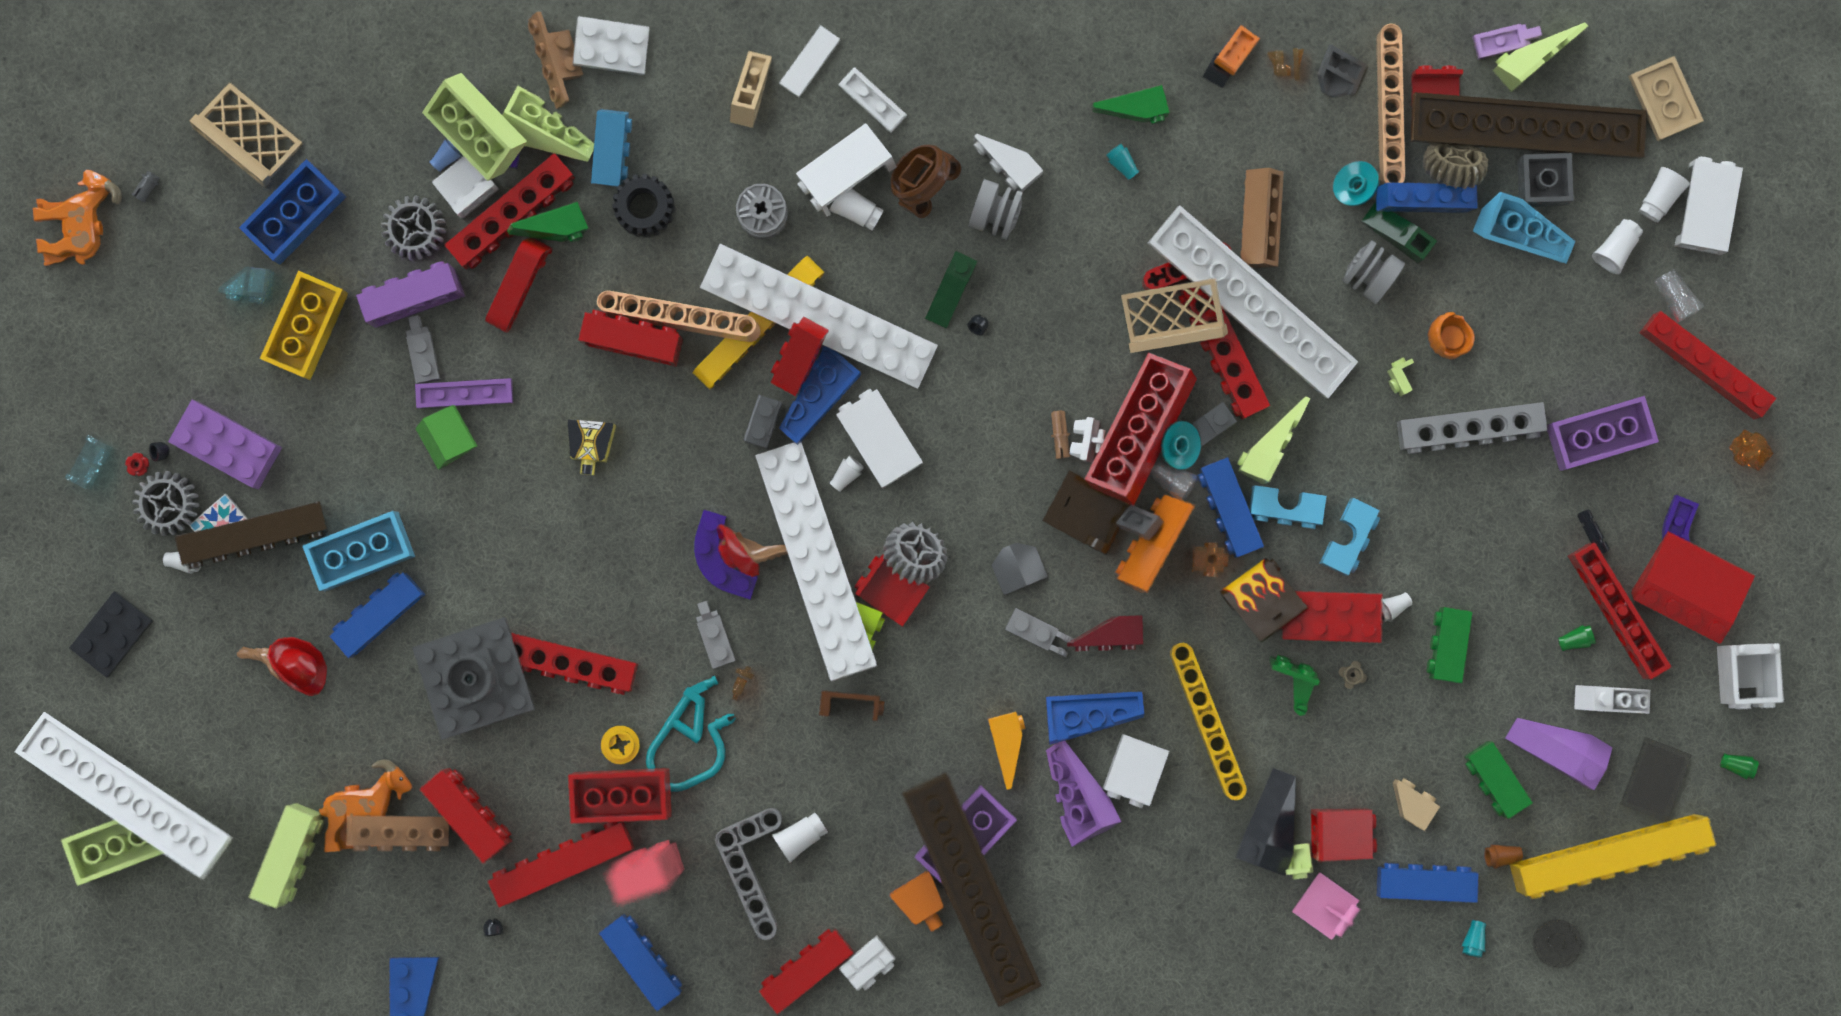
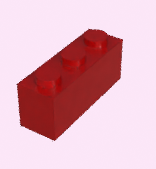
(798, 355)

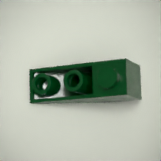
(1400, 233)

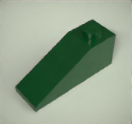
(951, 289)

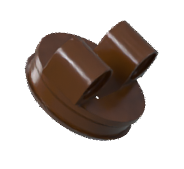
(916, 197)

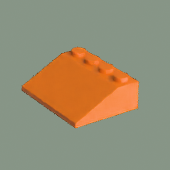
(1148, 555)

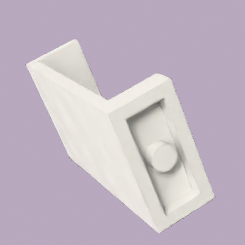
(843, 167)
(1710, 206)
(879, 437)

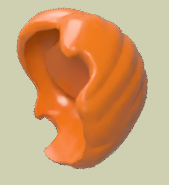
(1450, 336)

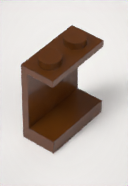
(826, 701)

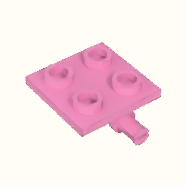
(1327, 907)

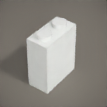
(1135, 771)

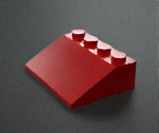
(1693, 587)

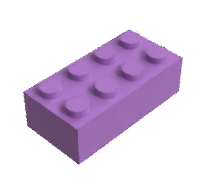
(410, 295)
(1602, 433)
(225, 444)
(987, 819)

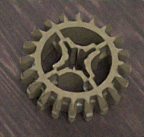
(1455, 165)

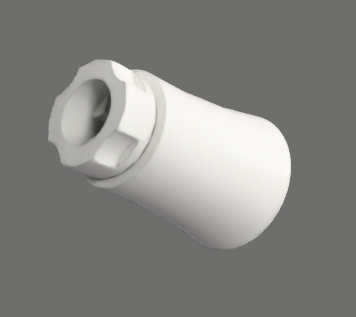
(1663, 194)
(857, 209)
(1618, 246)
(800, 836)

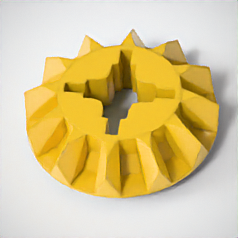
(615, 755)

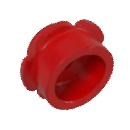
(143, 464)

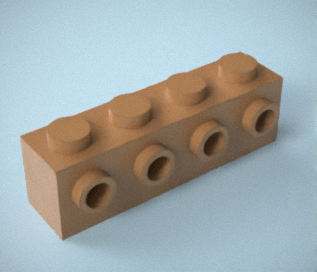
(1262, 217)
(396, 831)

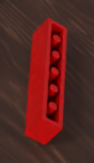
(1707, 365)
(560, 864)

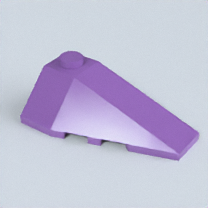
(1568, 751)
(1084, 801)

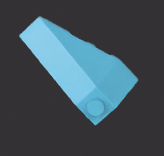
(1519, 225)

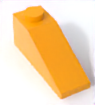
(1007, 740)

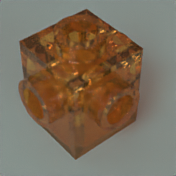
(1751, 450)
(1200, 559)

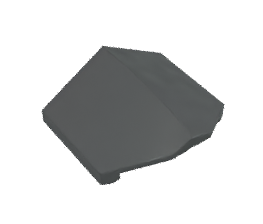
(1340, 73)
(1018, 567)

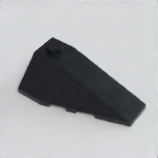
(1271, 829)

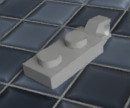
(422, 352)
(714, 636)

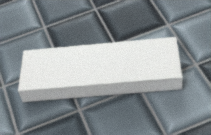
(809, 61)
(872, 100)

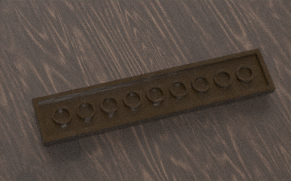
(1528, 125)
(971, 889)

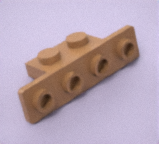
(556, 56)

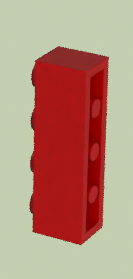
(806, 970)

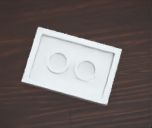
(610, 46)

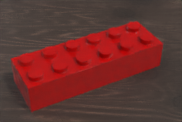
(1139, 427)

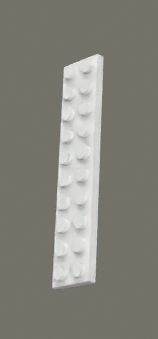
(789, 300)
(1253, 302)
(816, 561)
(124, 795)

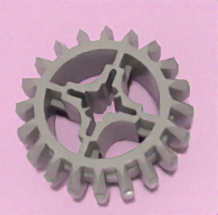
(417, 218)
(170, 495)
(910, 549)

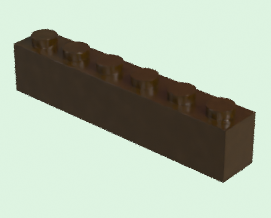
(251, 534)

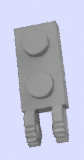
(1036, 631)

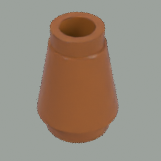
(1501, 855)

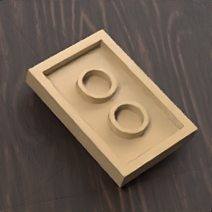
(1666, 98)

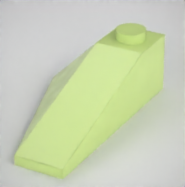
(1523, 62)
(543, 129)
(1266, 453)

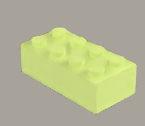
(474, 126)
(105, 851)
(287, 855)

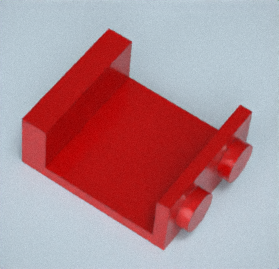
(1436, 81)
(889, 593)

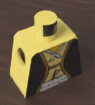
(590, 443)

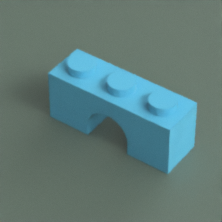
(1308, 511)
(1361, 520)

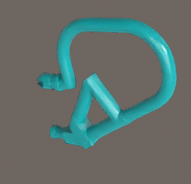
(695, 734)

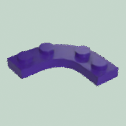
(1679, 517)
(712, 564)

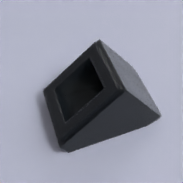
(1216, 74)

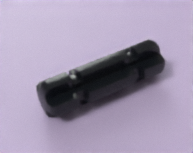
(1593, 530)

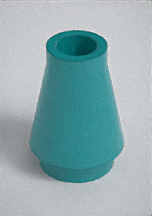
(1122, 161)
(1475, 940)

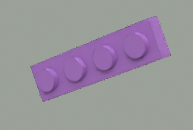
(464, 393)

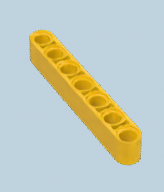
(731, 351)
(1216, 729)

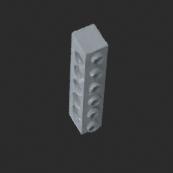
(1532, 414)

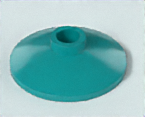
(1350, 177)
(1188, 445)

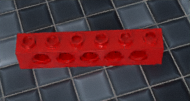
(533, 183)
(1236, 356)
(1619, 611)
(624, 669)

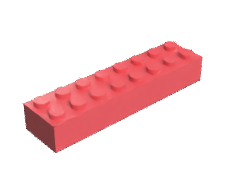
(646, 870)

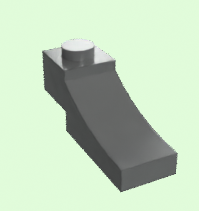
(1214, 423)

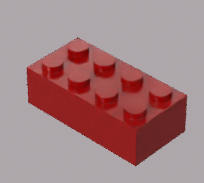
(631, 339)
(1338, 618)
(620, 795)
(466, 814)

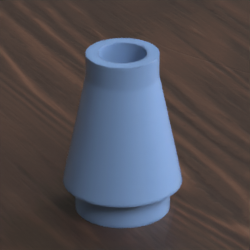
(445, 155)

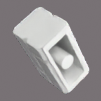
(867, 963)

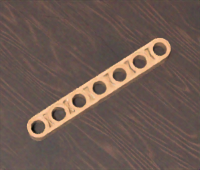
(1393, 96)
(686, 323)

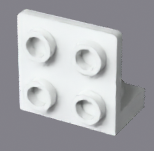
(464, 187)

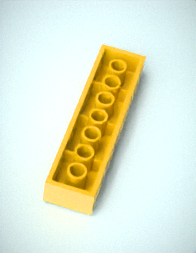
(1613, 854)

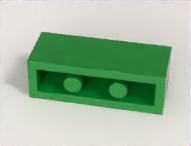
(1449, 644)
(1497, 780)

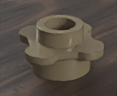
(1351, 681)

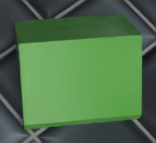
(445, 436)

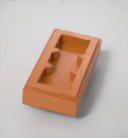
(1236, 50)

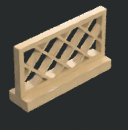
(229, 146)
(1174, 336)

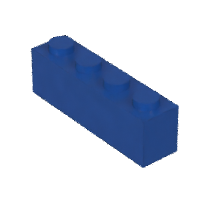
(1425, 198)
(1231, 508)
(377, 615)
(1427, 884)
(640, 961)

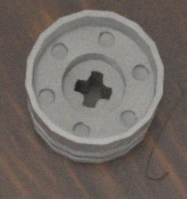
(995, 209)
(766, 224)
(1373, 271)

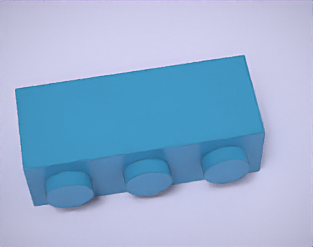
(611, 147)

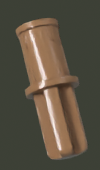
(1060, 434)

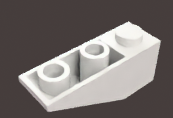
(1014, 163)
(1612, 699)

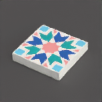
(220, 513)

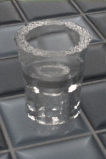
(1678, 296)
(1175, 481)

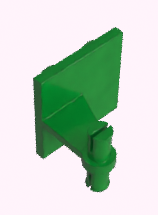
(1303, 680)

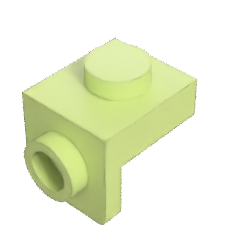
(1399, 382)
(1301, 862)

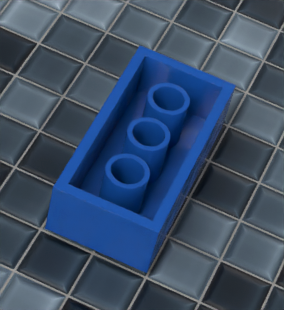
(292, 212)

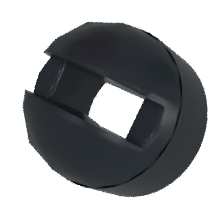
(978, 320)
(159, 451)
(492, 928)

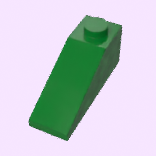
(1137, 106)
(555, 225)

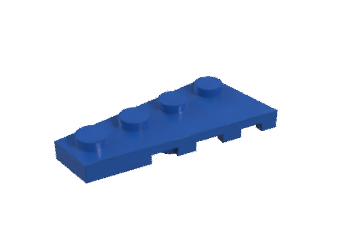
(825, 385)
(1089, 713)
(411, 984)

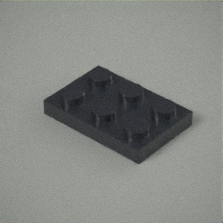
(111, 634)

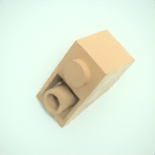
(1413, 806)

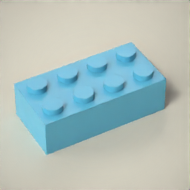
(358, 551)

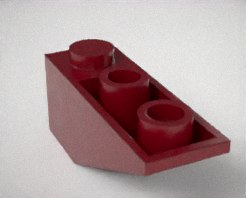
(1114, 631)

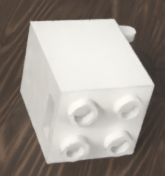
(1749, 668)

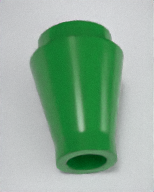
(1578, 638)
(1740, 765)

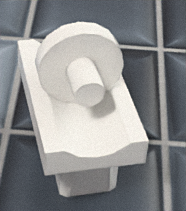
(1092, 439)

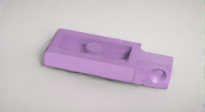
(1504, 40)

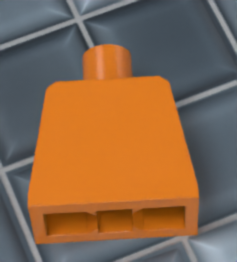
(920, 900)

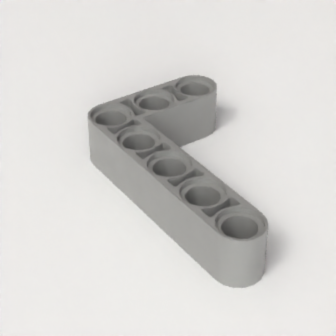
(746, 869)

